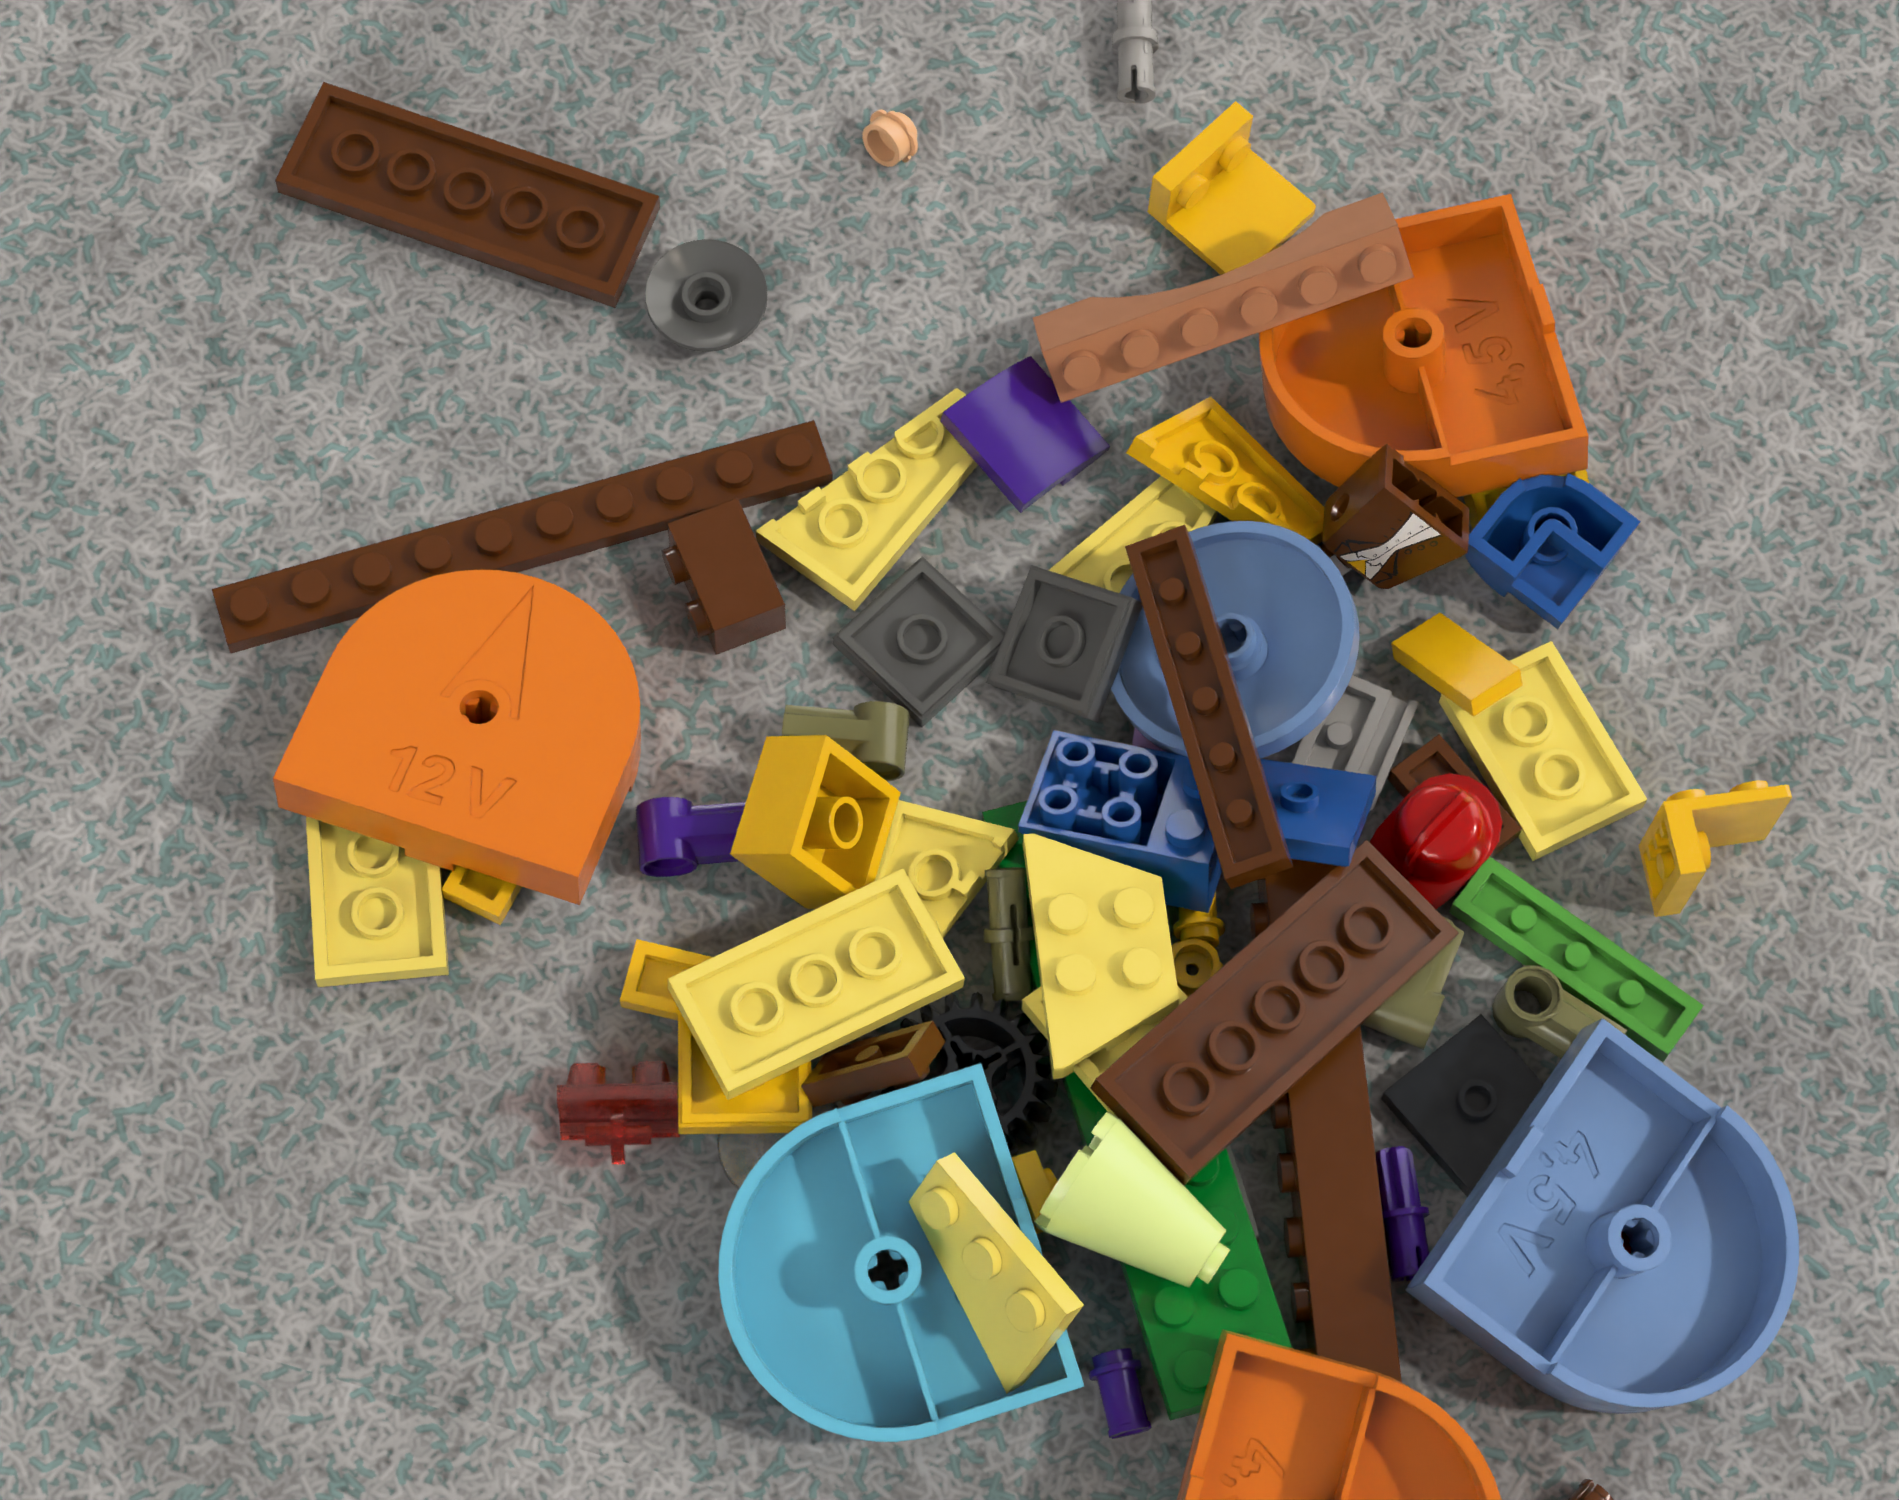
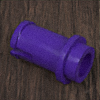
(1120, 1392)

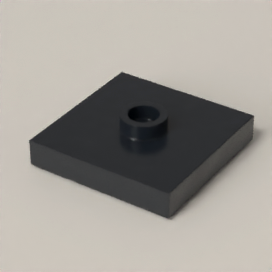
(1465, 1100)

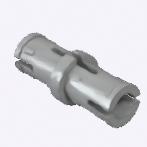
(1135, 46)

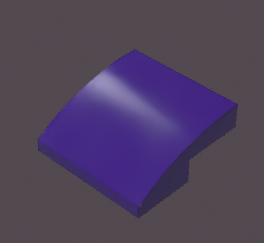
(1024, 433)

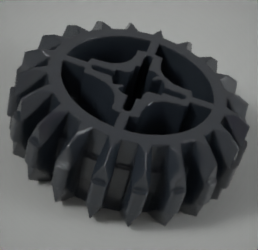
(1016, 1051)

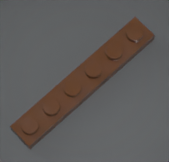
(1208, 708)

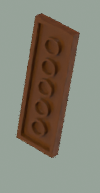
(468, 194)
(1273, 1012)

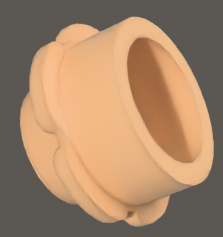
(890, 137)

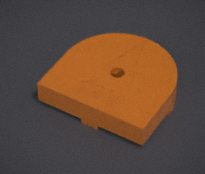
(1440, 367)
(474, 730)
(1323, 1430)

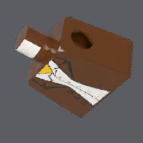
(1393, 522)

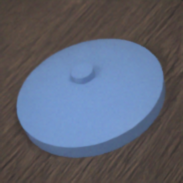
(1283, 628)

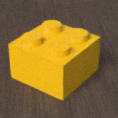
(814, 819)

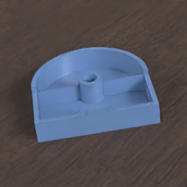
(1540, 1255)

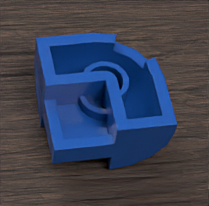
(1548, 542)

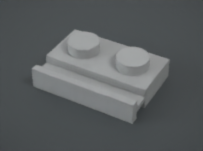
(1360, 733)

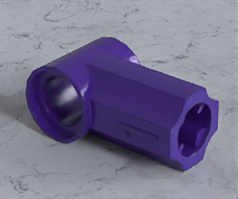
(681, 836)

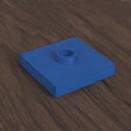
(1320, 809)

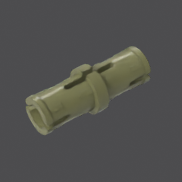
(1009, 933)

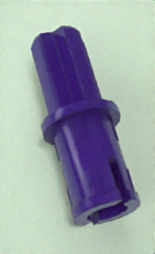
(1402, 1212)

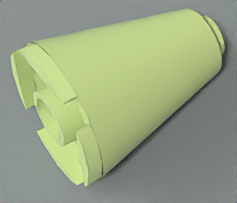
(1133, 1209)

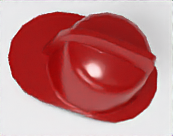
(1441, 835)

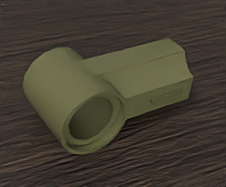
(870, 732)
(1415, 1007)
(1560, 1015)

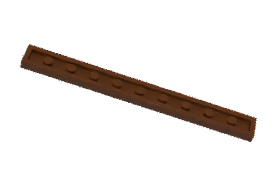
(523, 534)

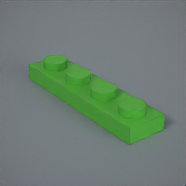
(1582, 959)

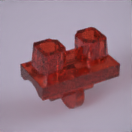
(618, 1111)

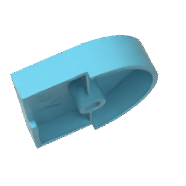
(802, 1256)

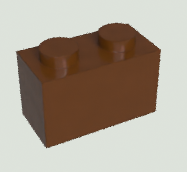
(725, 577)

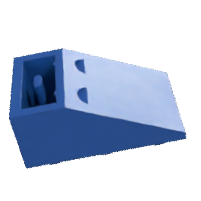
(1127, 808)

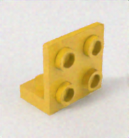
(1227, 197)
(1690, 823)

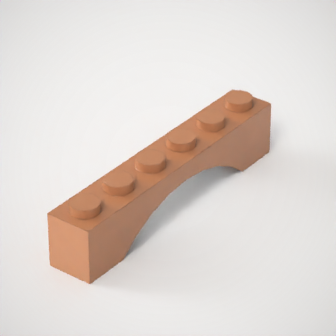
(1324, 265)

